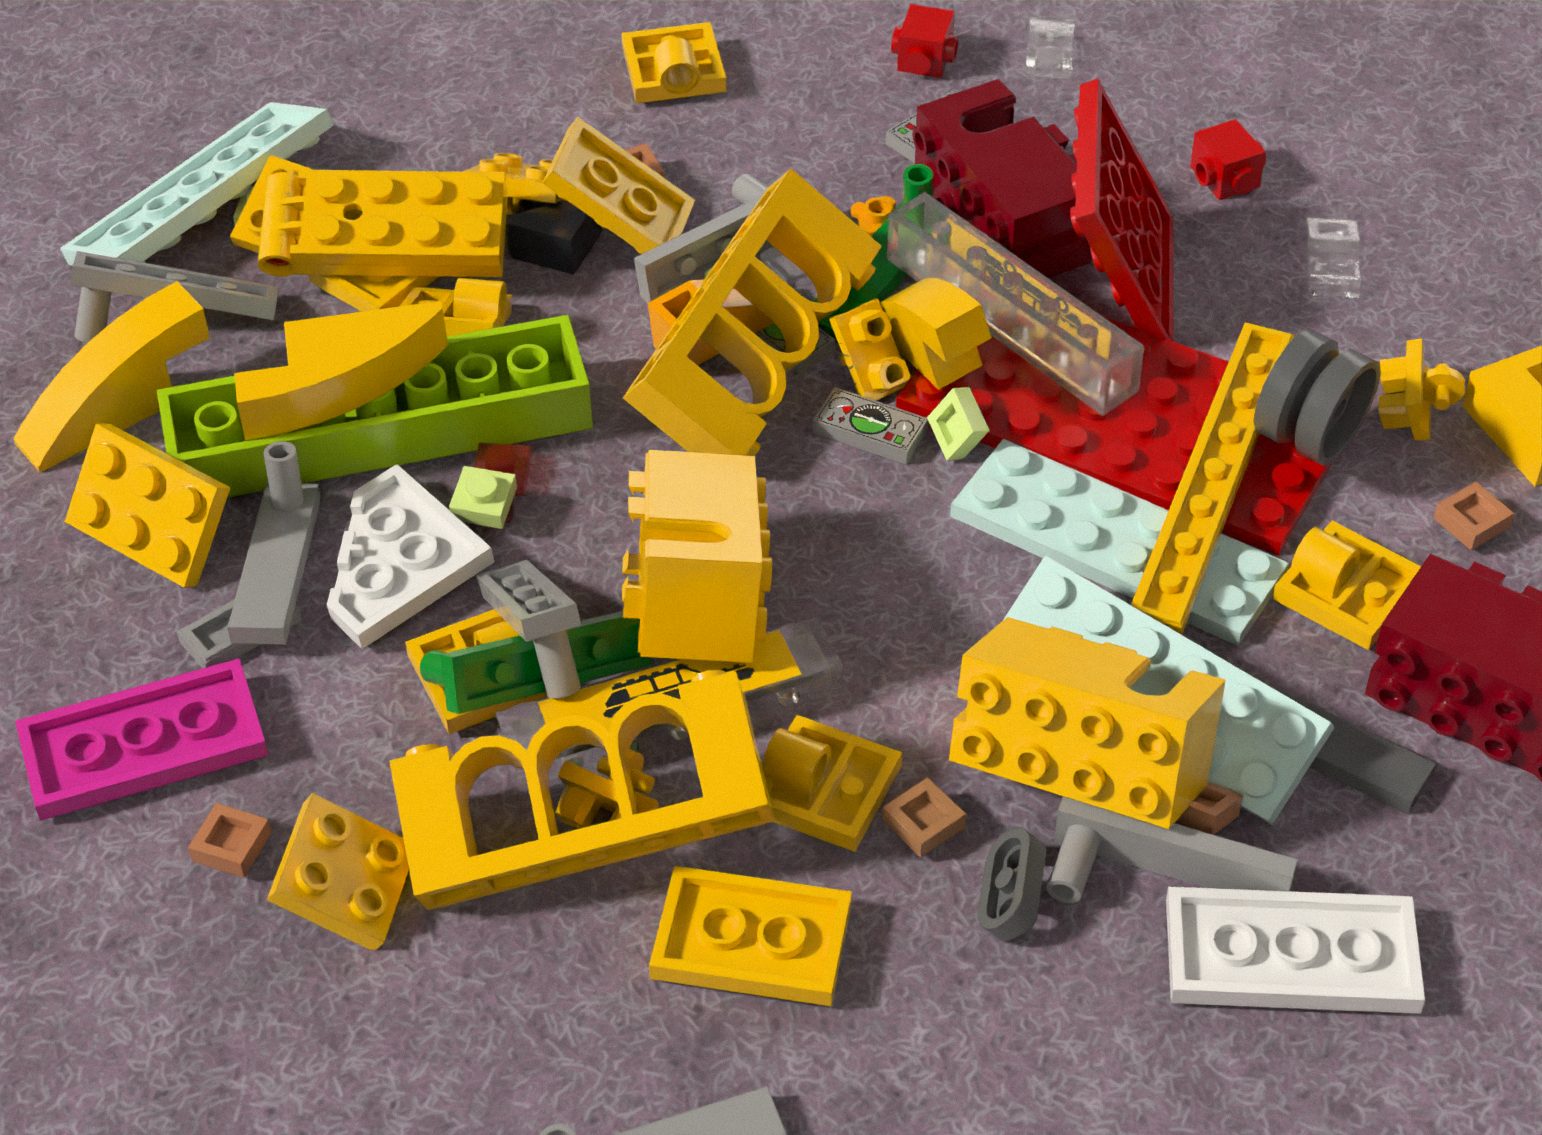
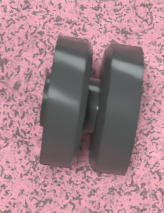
(1316, 396)

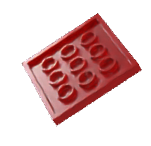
(1122, 215)

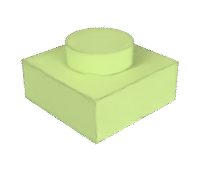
(958, 423)
(483, 496)

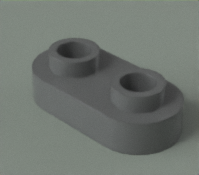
(1012, 884)

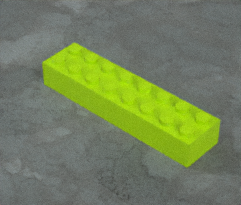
(480, 389)

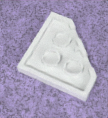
(399, 556)

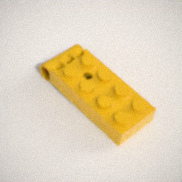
(384, 223)

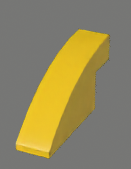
(937, 329)
(338, 366)
(112, 377)

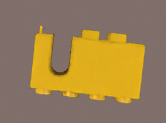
(699, 557)
(1068, 723)

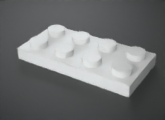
(1293, 950)

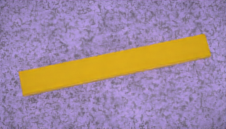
(1209, 482)

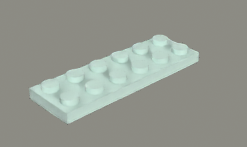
(201, 184)
(1107, 535)
(1261, 734)

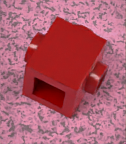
(925, 41)
(1227, 159)

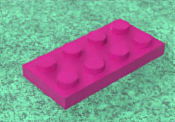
(140, 739)

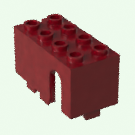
(1003, 175)
(1466, 660)

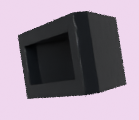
(552, 236)

